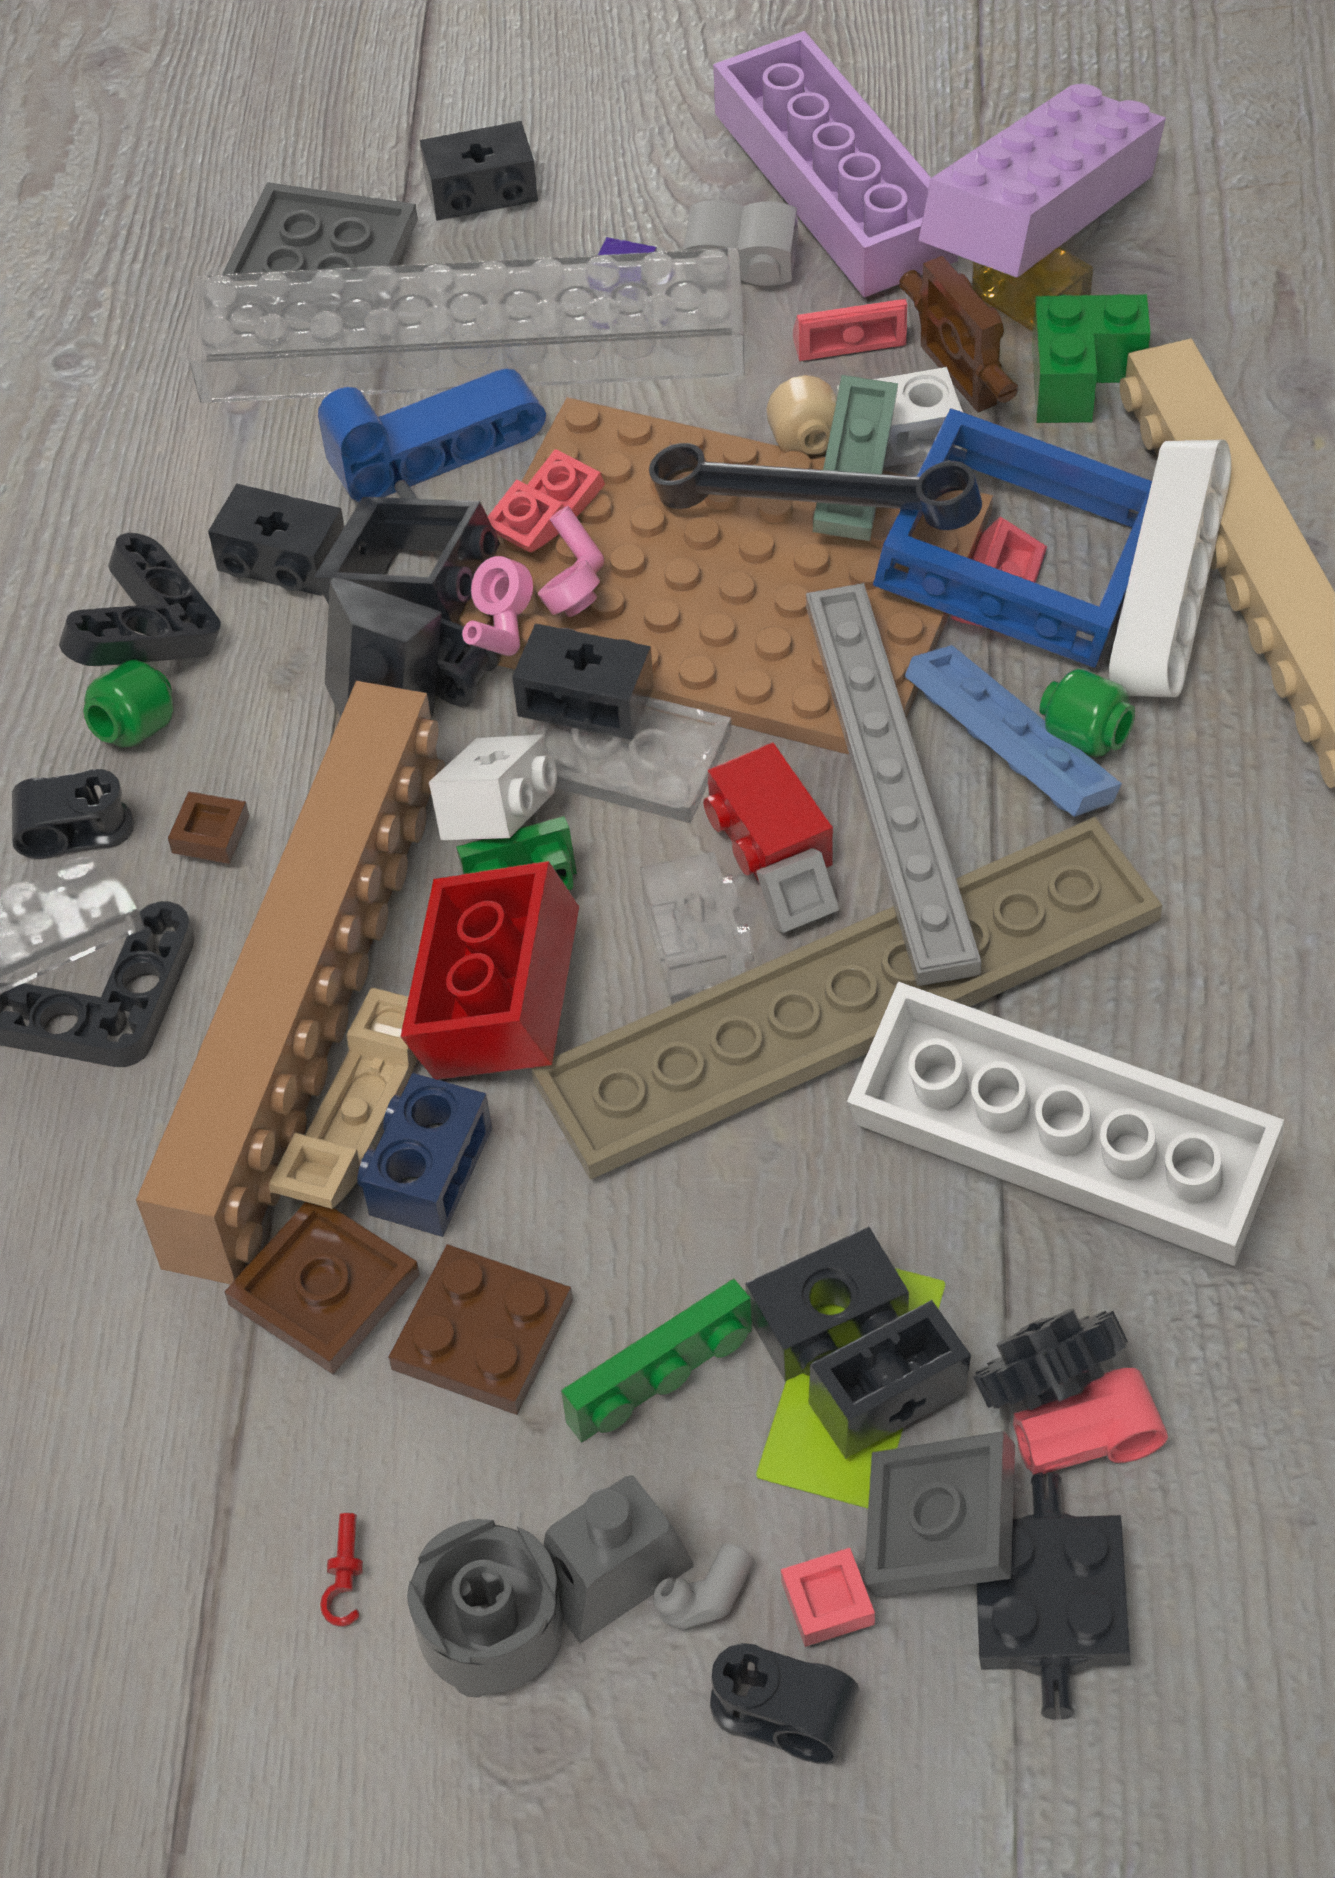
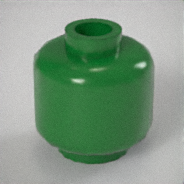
(128, 704)
(1088, 712)

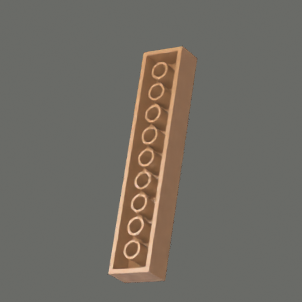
(291, 987)

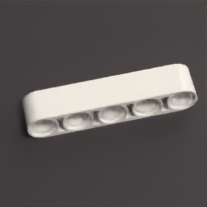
(1171, 567)

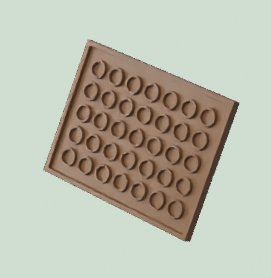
(721, 580)

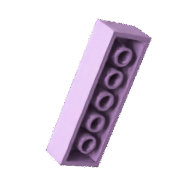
(828, 159)
(1041, 179)

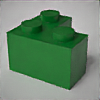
(1083, 344)

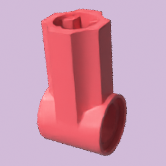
(1107, 1419)

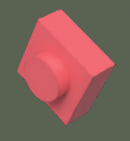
(827, 1597)

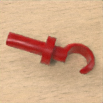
(344, 1568)

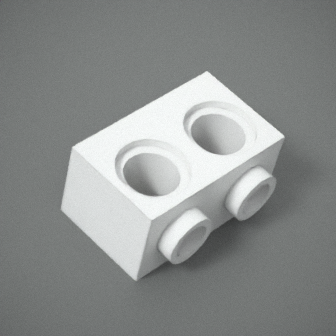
(918, 414)

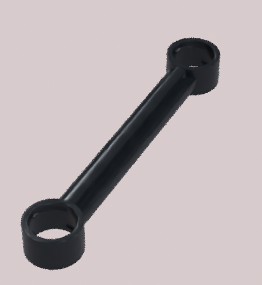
(817, 486)

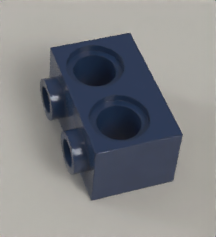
(437, 1155)

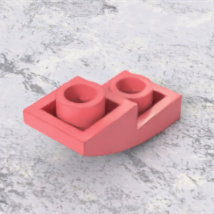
(527, 508)

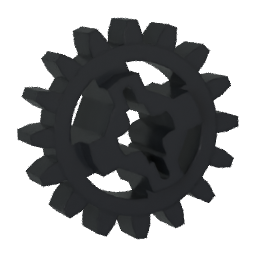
(1050, 1359)

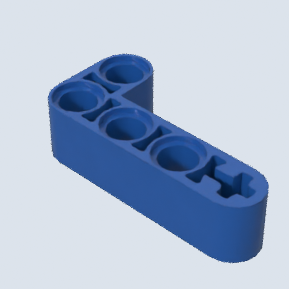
(427, 435)

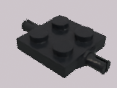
(1062, 1598)

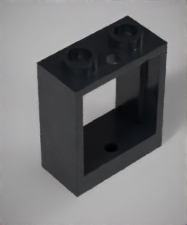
(391, 524)

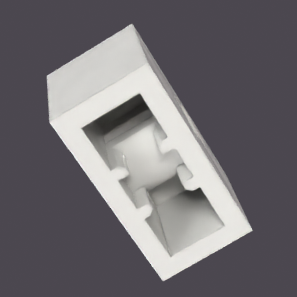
(493, 787)

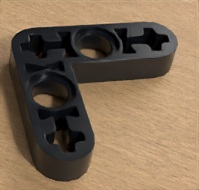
(174, 622)
(105, 1014)

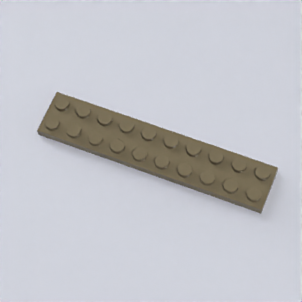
(828, 999)

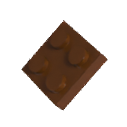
(322, 1284)
(481, 1329)

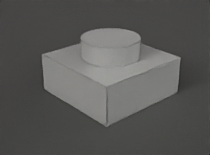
(797, 890)

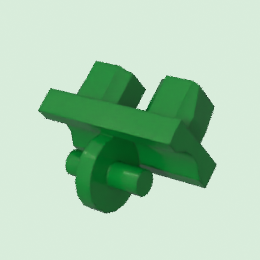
(528, 845)

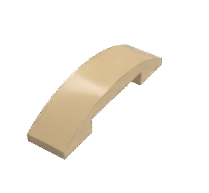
(350, 1120)

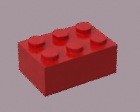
(491, 971)

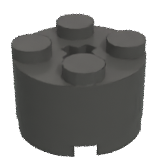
(495, 1645)

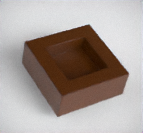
(208, 827)

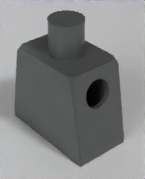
(615, 1555)

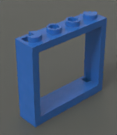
(1000, 598)

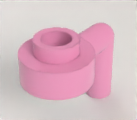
(573, 587)
(492, 598)

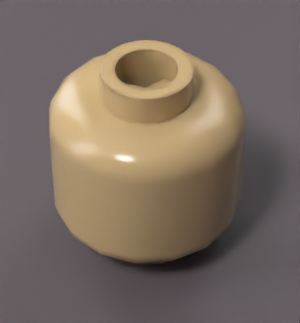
(802, 414)

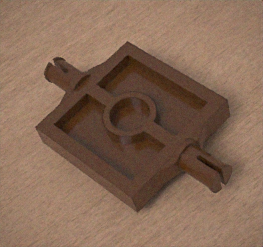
(960, 333)

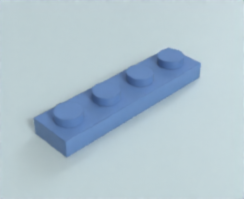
(1012, 731)

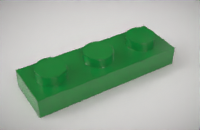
(658, 1361)

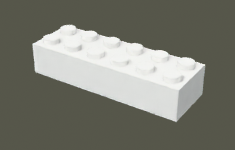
(1067, 1122)

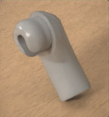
(705, 1600)

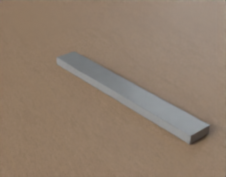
(893, 787)

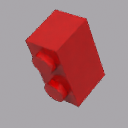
(765, 810)

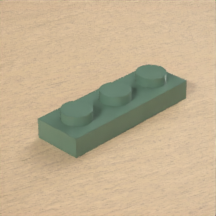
(856, 445)

